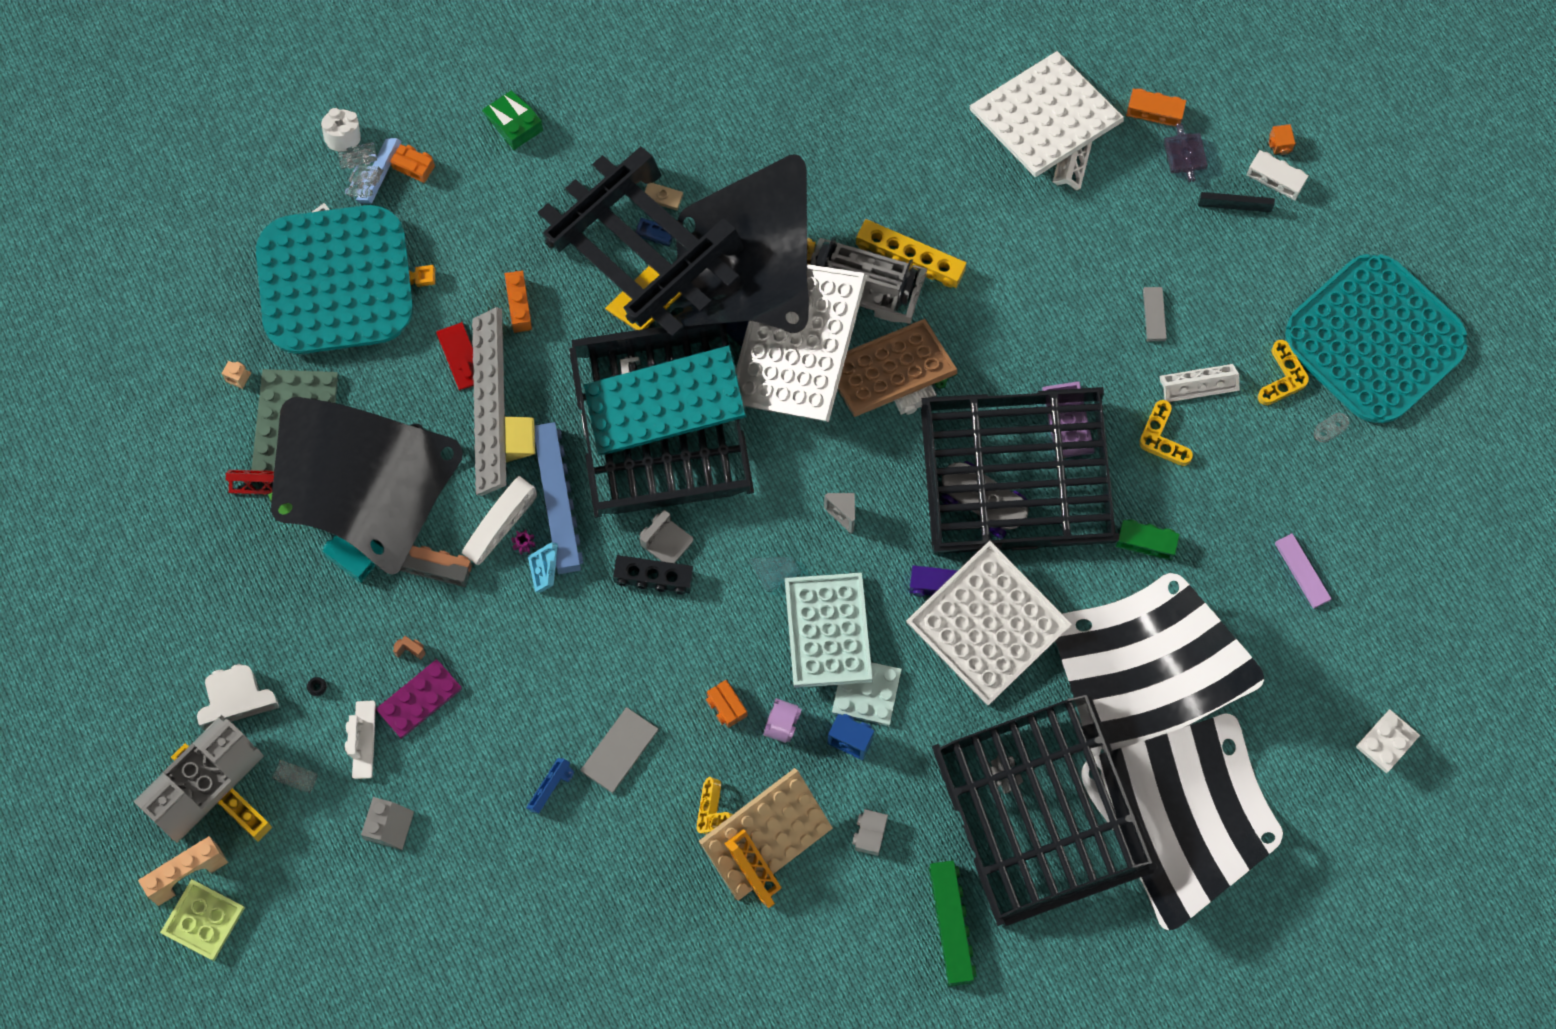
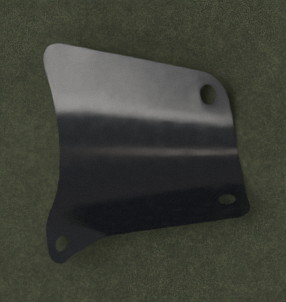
(358, 475)

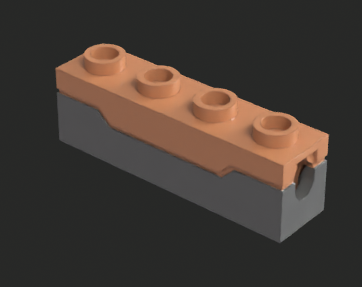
(437, 565)

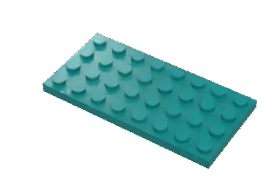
(664, 400)

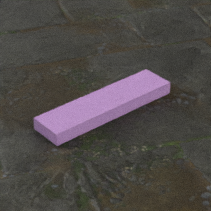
(1302, 571)

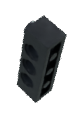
(645, 567)

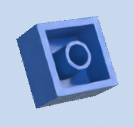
(850, 736)

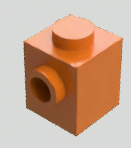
(1282, 139)

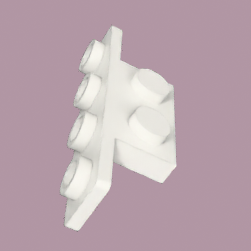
(361, 739)

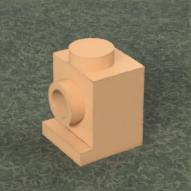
(236, 374)

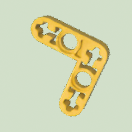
(1289, 380)
(1155, 436)
(708, 817)

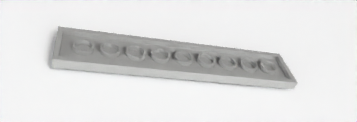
(489, 402)

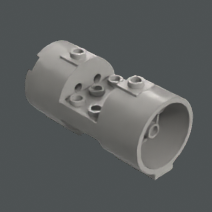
(199, 778)

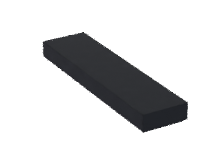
(1236, 202)

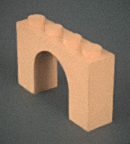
(160, 881)

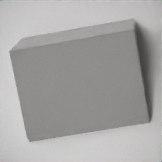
(842, 508)

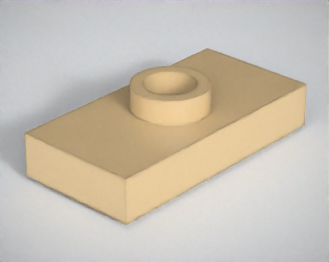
(664, 196)

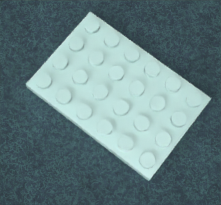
(828, 630)

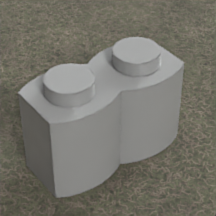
(870, 833)

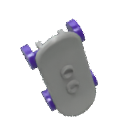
(991, 496)

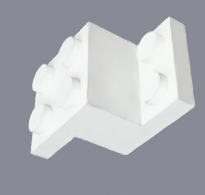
(1388, 741)

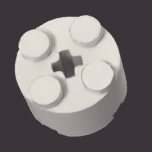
(341, 129)

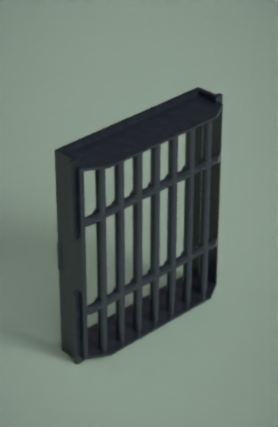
(647, 340)
(983, 401)
(1076, 891)

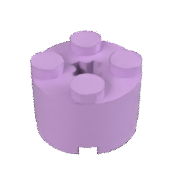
(781, 720)

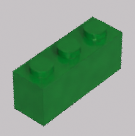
(1148, 539)

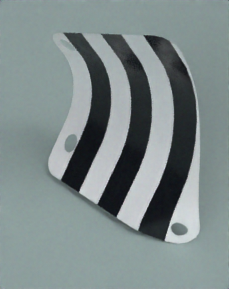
(1154, 663)
(1195, 810)

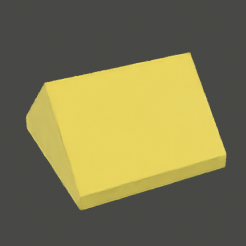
(519, 437)

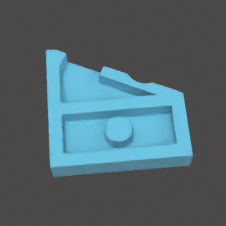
(543, 566)

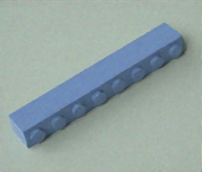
(556, 497)

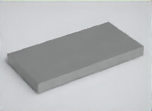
(619, 750)

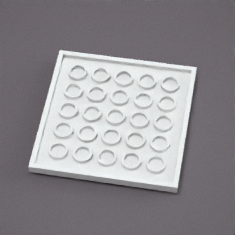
(1046, 113)
(988, 623)

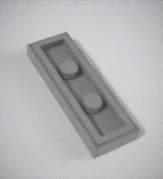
(1154, 314)

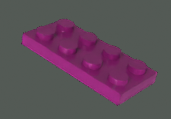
(419, 699)

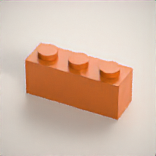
(1156, 107)
(518, 301)

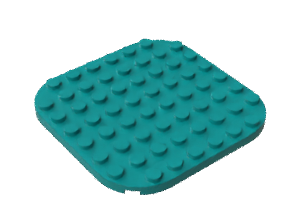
(334, 279)
(1376, 338)

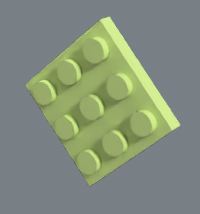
(202, 920)

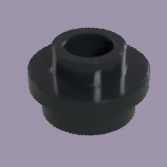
(316, 681)

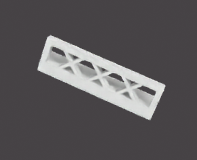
(1069, 165)
(1200, 383)

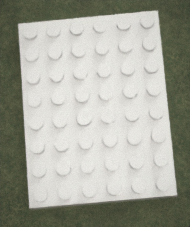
(803, 369)

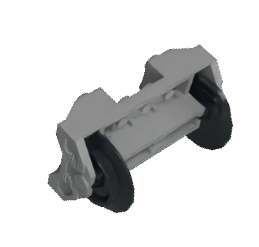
(889, 282)

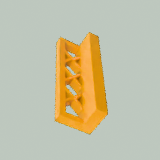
(749, 868)

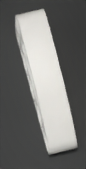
(500, 520)

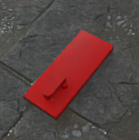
(458, 354)

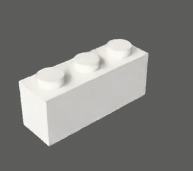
(1277, 175)

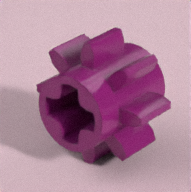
(526, 545)

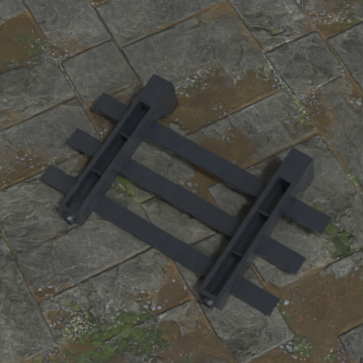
(673, 277)

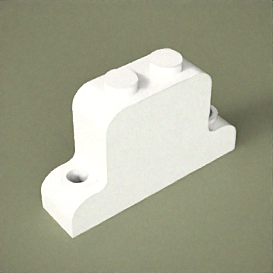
(234, 696)

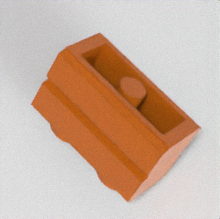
(412, 163)
(726, 703)

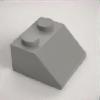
(387, 823)

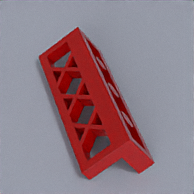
(247, 477)

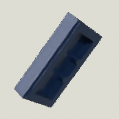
(653, 232)

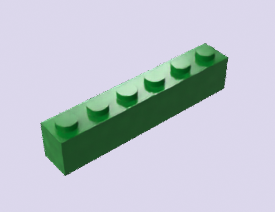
(951, 923)

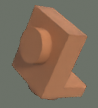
(413, 647)

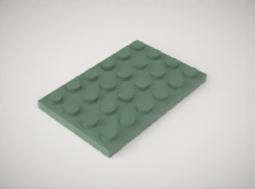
(277, 388)

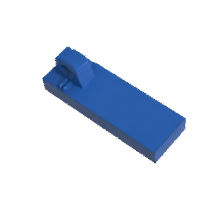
(559, 771)

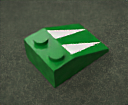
(513, 119)

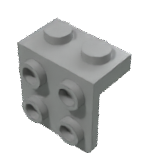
(665, 539)

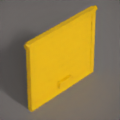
(616, 306)

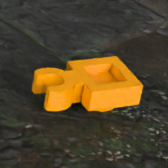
(423, 276)

